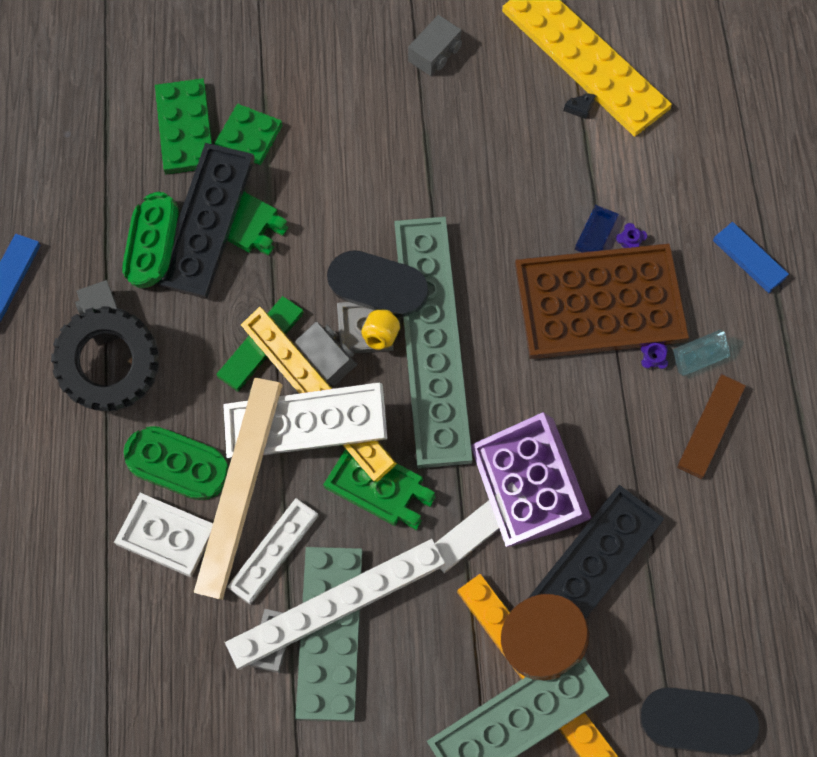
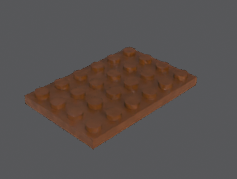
(600, 301)

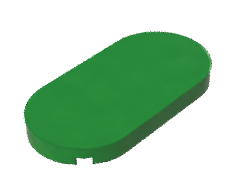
(150, 240)
(176, 463)

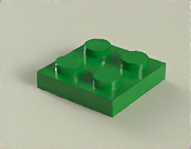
(249, 132)

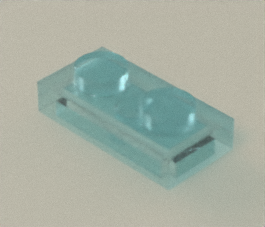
(701, 352)

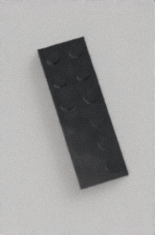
(207, 219)
(601, 551)

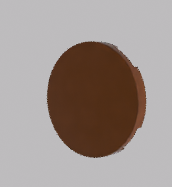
(544, 636)

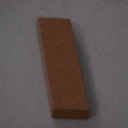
(711, 426)

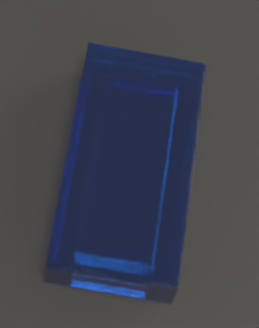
(596, 230)

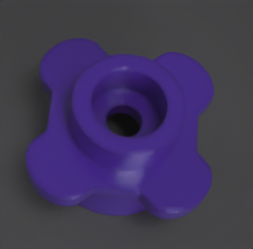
(630, 230)
(659, 350)

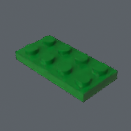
(182, 124)

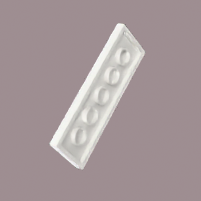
(317, 419)

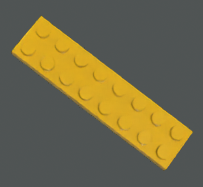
(589, 62)

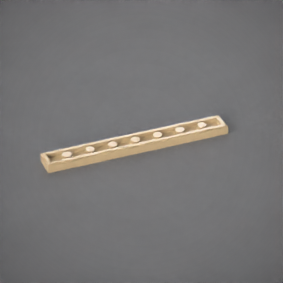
(238, 489)

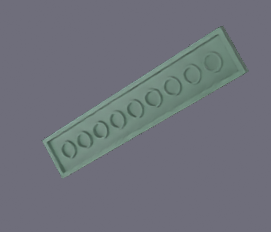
(434, 349)

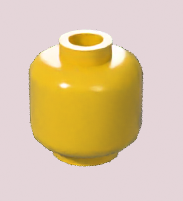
(380, 329)

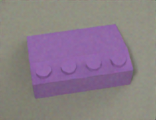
(538, 465)

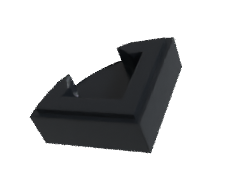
(580, 105)

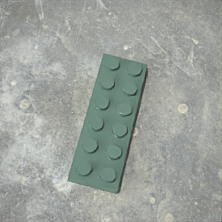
(330, 654)
(521, 715)

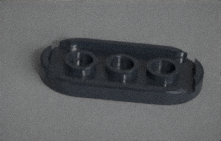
(377, 283)
(699, 721)

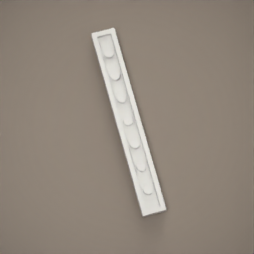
(334, 604)

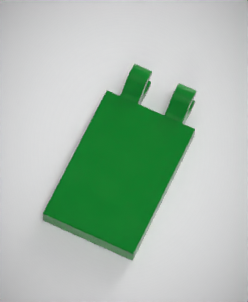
(252, 221)
(384, 498)

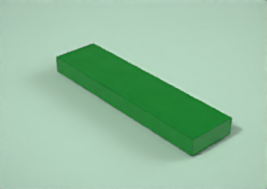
(249, 355)

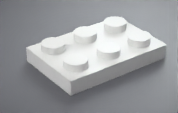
(164, 534)

